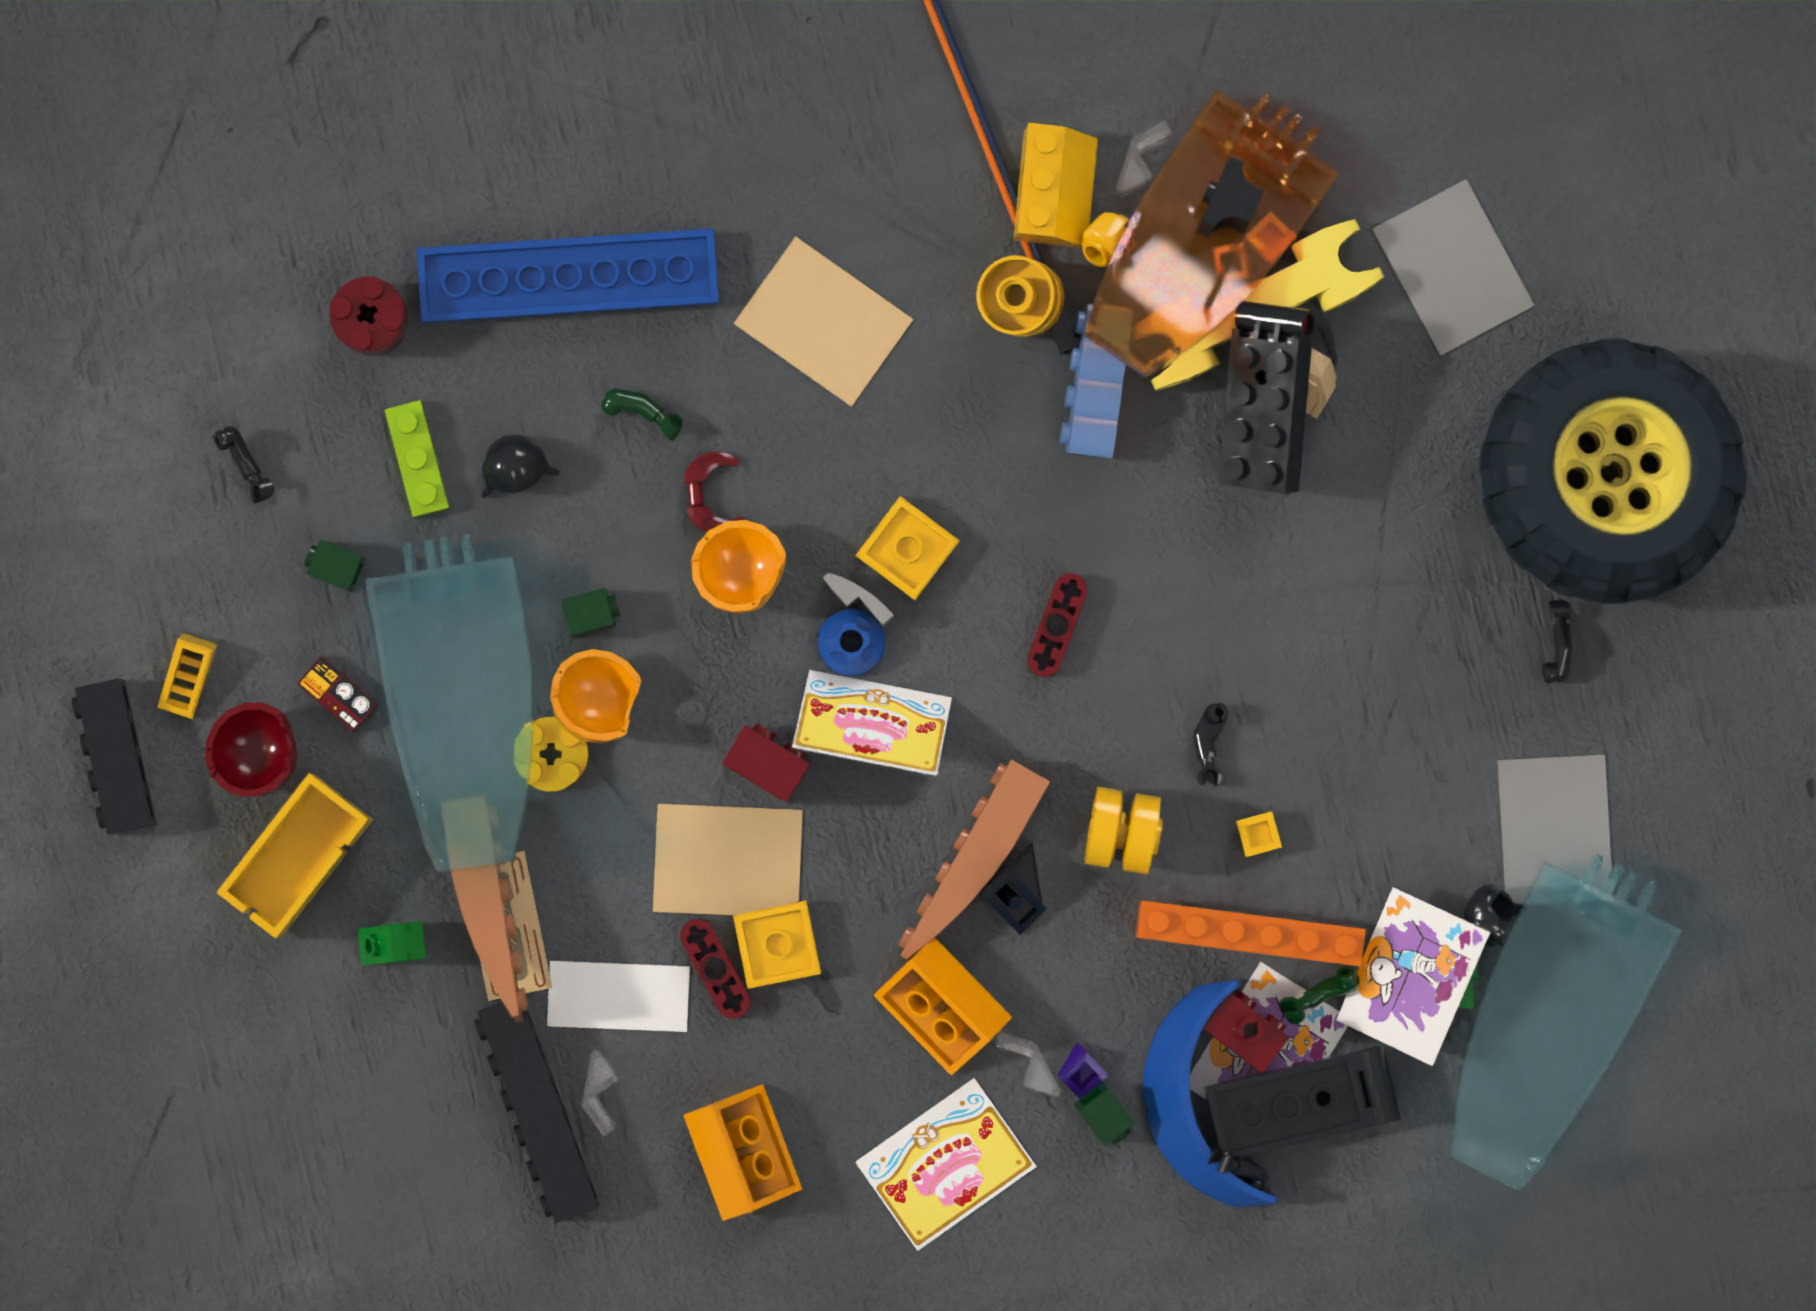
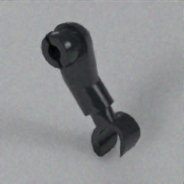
(231, 439)
(1562, 638)
(1204, 738)
(1253, 1172)

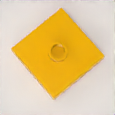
(907, 548)
(777, 944)

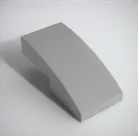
(850, 592)

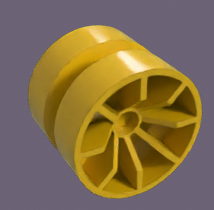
(1020, 296)
(1135, 835)

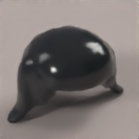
(514, 465)
(1492, 911)

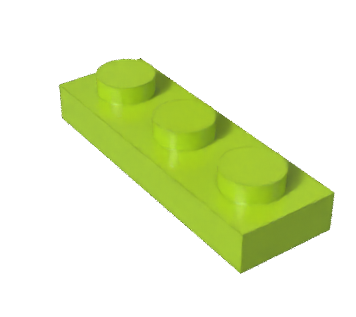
(417, 459)

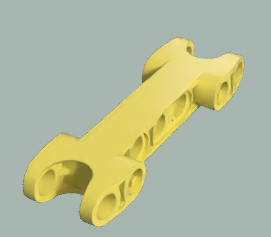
(1314, 276)

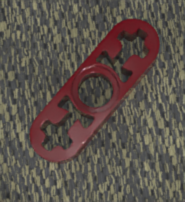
(1058, 596)
(736, 988)

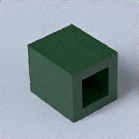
(334, 565)
(590, 612)
(1104, 1115)

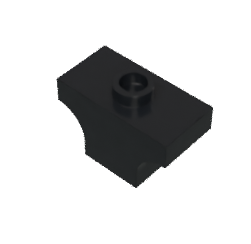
(1229, 201)

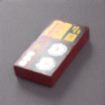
(337, 693)

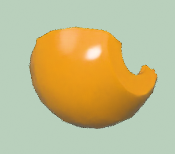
(738, 566)
(594, 695)

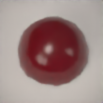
(251, 750)

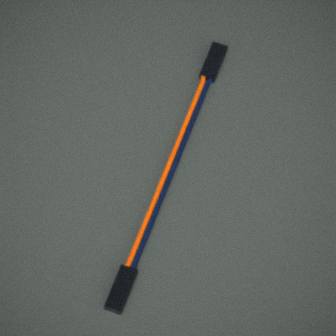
(1064, 329)

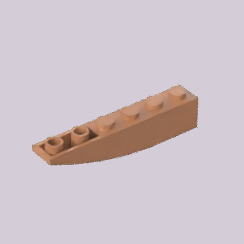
(980, 851)
(483, 907)

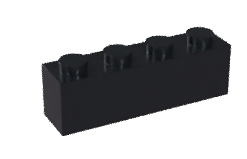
(114, 757)

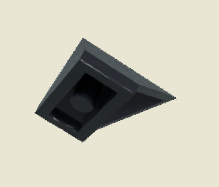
(1017, 892)

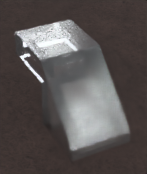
(1135, 171)
(1037, 1073)
(599, 1077)

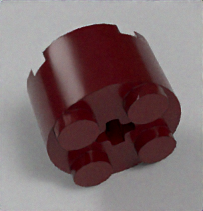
(348, 310)

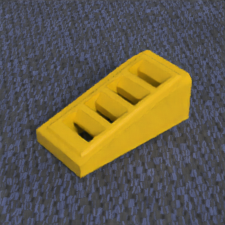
(196, 645)

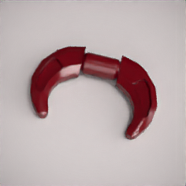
(697, 473)

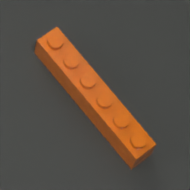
(1250, 933)

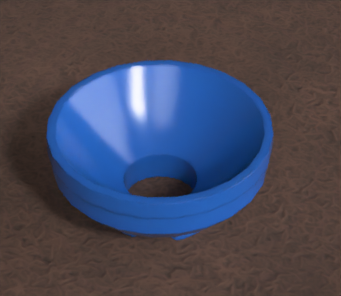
(851, 663)

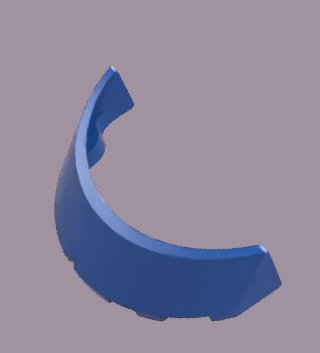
(1169, 1099)

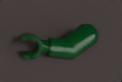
(640, 403)
(1343, 983)

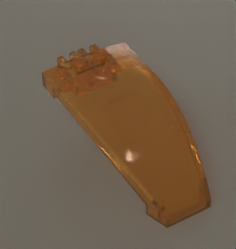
(1178, 286)

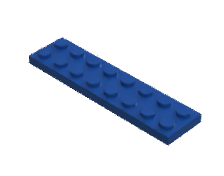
(567, 276)

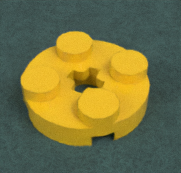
(565, 769)

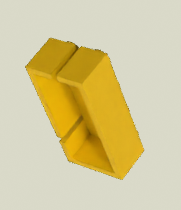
(294, 855)

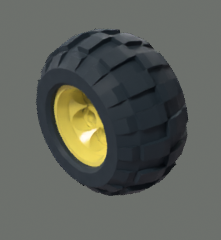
(1671, 417)

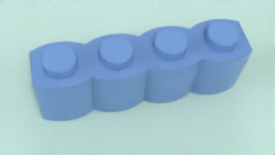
(1093, 398)

